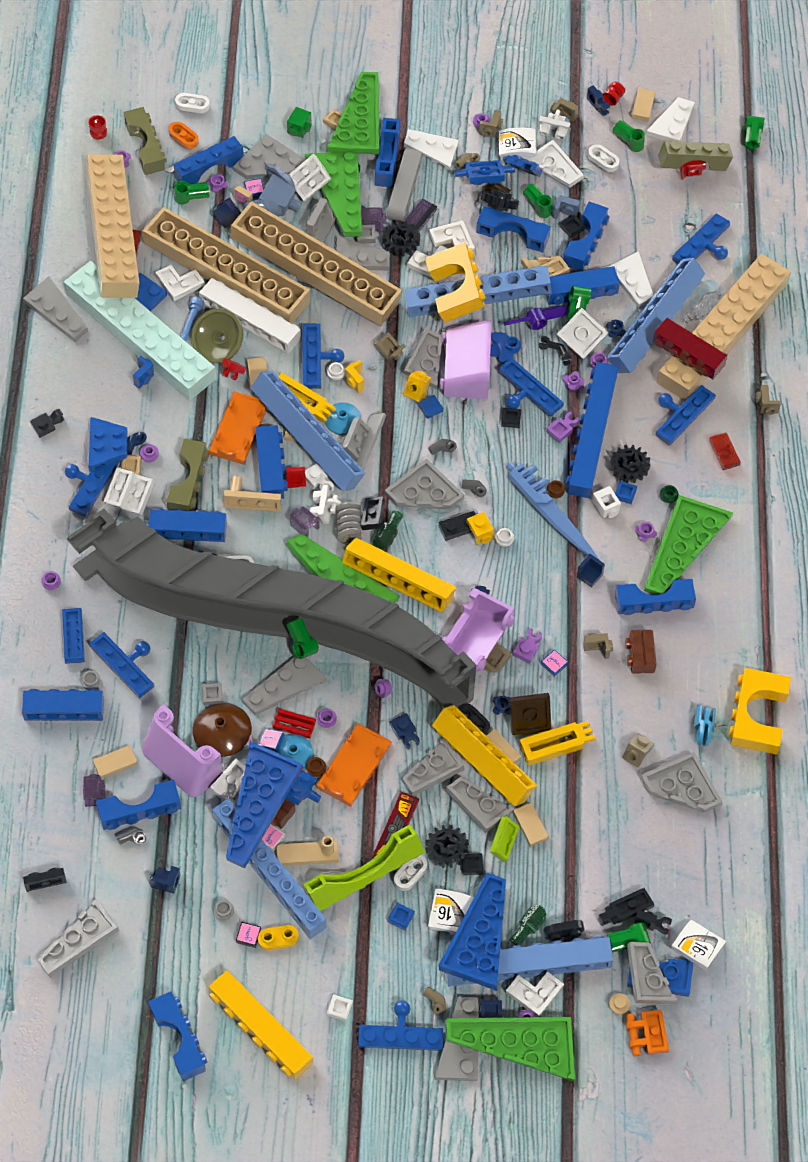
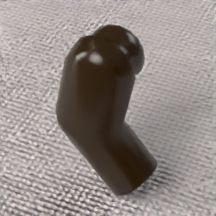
(497, 186)

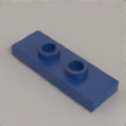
(73, 635)

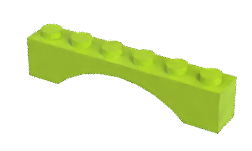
(400, 849)

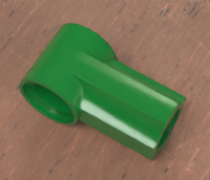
(753, 129)
(632, 136)
(184, 192)
(539, 200)
(578, 298)
(303, 643)
(634, 933)

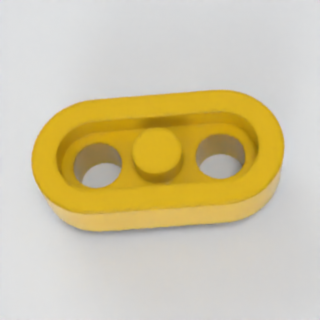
(278, 938)

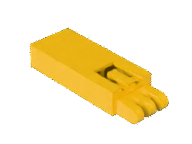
(321, 410)
(547, 744)

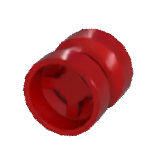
(614, 93)
(97, 127)

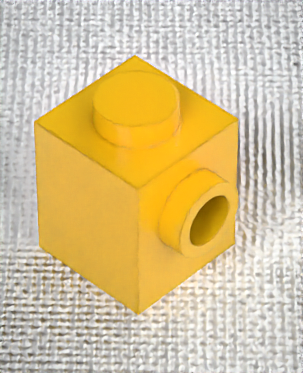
(417, 385)

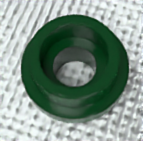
(669, 489)

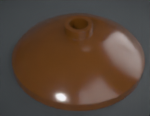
(224, 738)

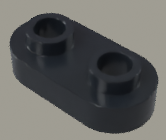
(475, 717)
(557, 931)

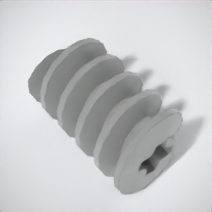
(348, 522)

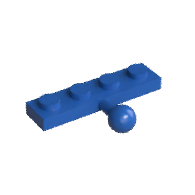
(704, 239)
(312, 355)
(529, 387)
(684, 414)
(91, 488)
(122, 664)
(401, 1036)

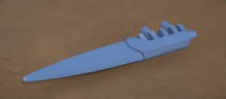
(538, 497)

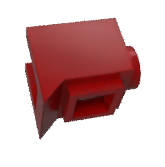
(692, 168)

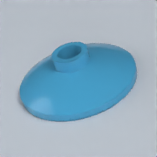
(341, 424)
(304, 748)

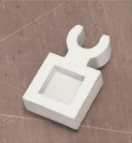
(317, 478)

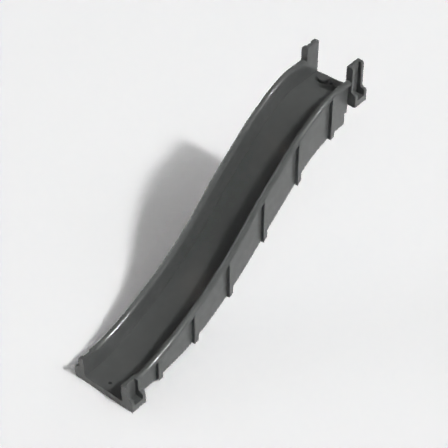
(265, 599)

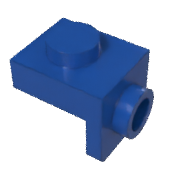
(144, 374)

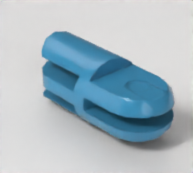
(704, 724)

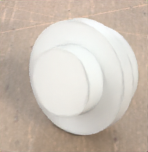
(336, 371)
(504, 537)

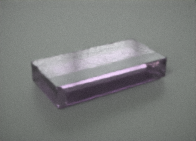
(421, 214)

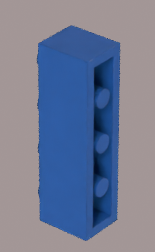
(600, 281)
(269, 460)
(189, 524)
(63, 705)

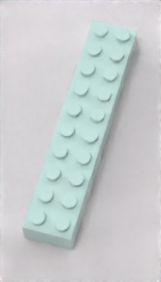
(142, 333)

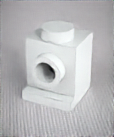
(606, 502)

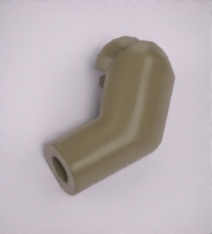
(468, 157)
(437, 999)

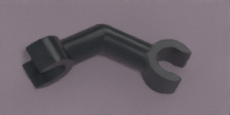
(566, 357)

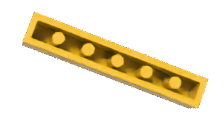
(399, 575)
(484, 755)
(261, 1025)

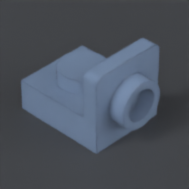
(566, 205)

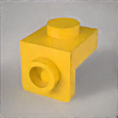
(353, 377)
(481, 528)

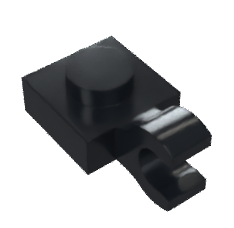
(45, 424)
(651, 921)

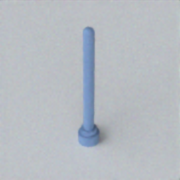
(196, 304)

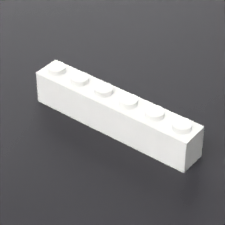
(251, 315)

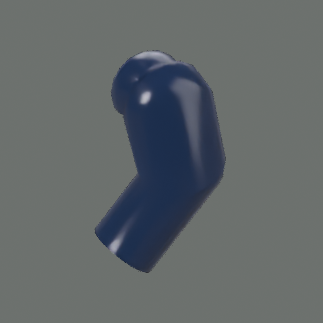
(135, 440)

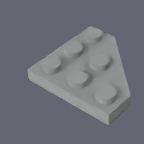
(267, 152)
(424, 488)
(683, 783)

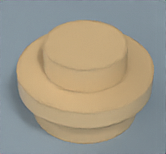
(619, 1003)

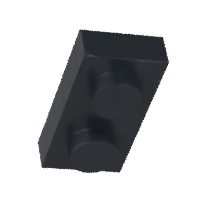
(372, 513)
(455, 526)
(45, 879)

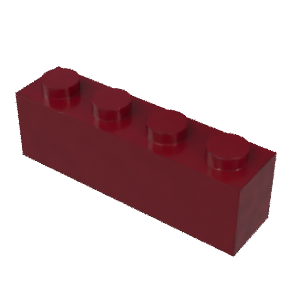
(689, 348)

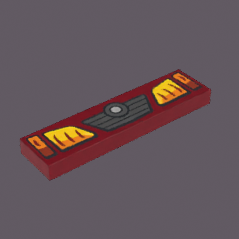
(399, 818)

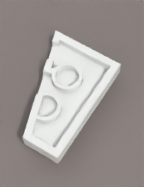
(673, 121)
(435, 147)
(557, 164)
(634, 279)

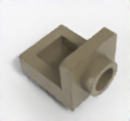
(567, 109)
(491, 129)
(389, 347)
(767, 406)
(598, 641)
(497, 659)
(637, 749)

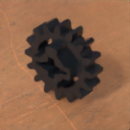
(499, 200)
(401, 238)
(630, 462)
(454, 850)

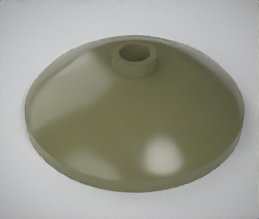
(210, 329)

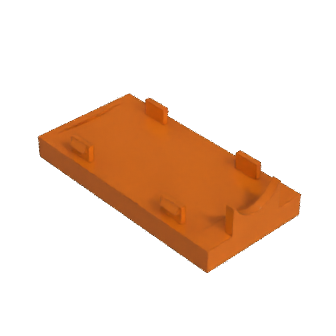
(238, 428)
(354, 765)

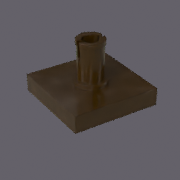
(530, 713)

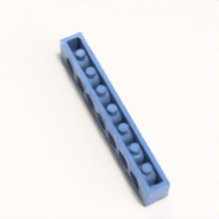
(505, 289)
(276, 877)

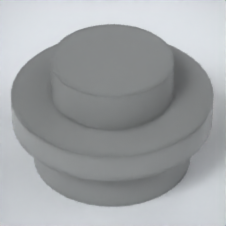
(90, 680)
(223, 910)

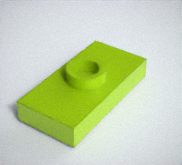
(504, 839)

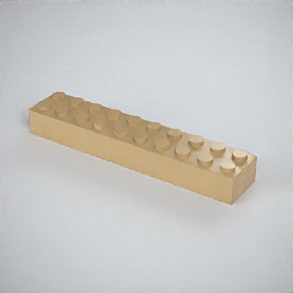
(112, 226)
(225, 263)
(316, 263)
(728, 321)

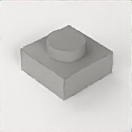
(368, 234)
(212, 693)

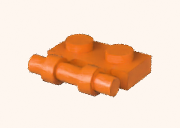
(654, 1033)

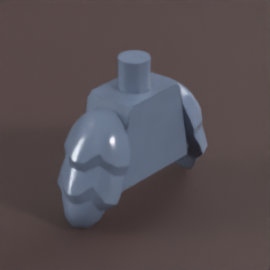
(278, 193)

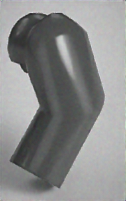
(442, 445)
(476, 486)
(132, 835)

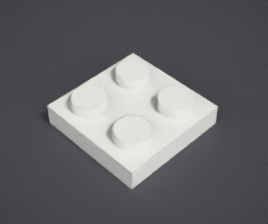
(582, 333)

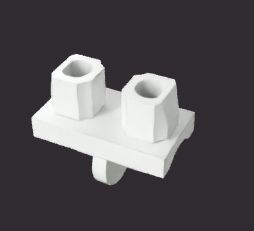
(554, 122)
(327, 506)

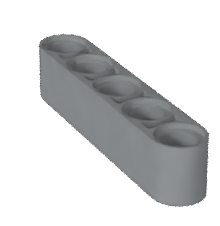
(404, 185)

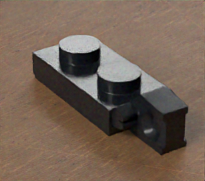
(626, 907)

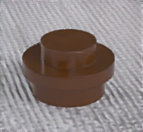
(555, 489)
(316, 767)

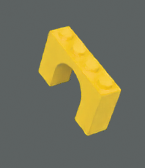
(469, 295)
(747, 732)

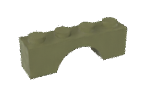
(676, 153)
(150, 155)
(192, 456)

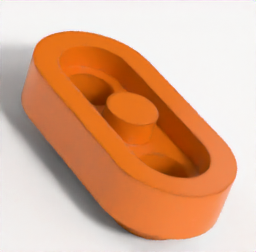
(185, 137)

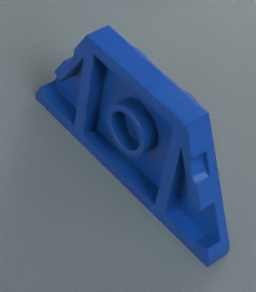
(106, 443)

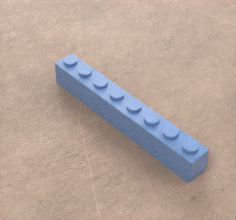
(662, 306)
(307, 430)
(553, 958)

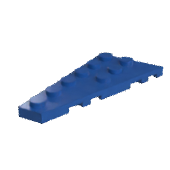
(262, 792)
(477, 942)

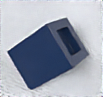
(226, 212)
(590, 570)
(166, 880)

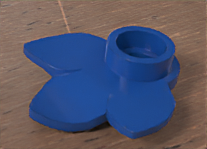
(501, 346)

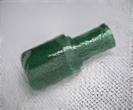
(388, 531)
(529, 924)

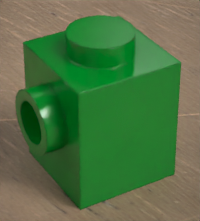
(299, 122)

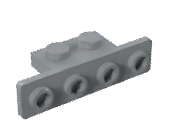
(321, 221)
(362, 438)

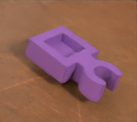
(562, 428)
(527, 647)

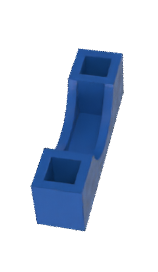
(388, 152)
(191, 169)
(495, 221)
(578, 252)
(632, 600)
(116, 813)
(167, 1013)

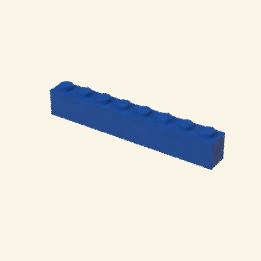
(592, 431)

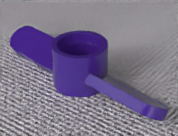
(538, 317)

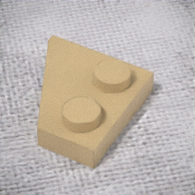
(555, 265)

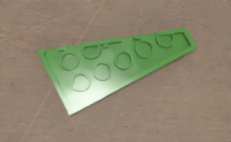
(359, 122)
(343, 190)
(686, 536)
(328, 565)
(531, 1042)

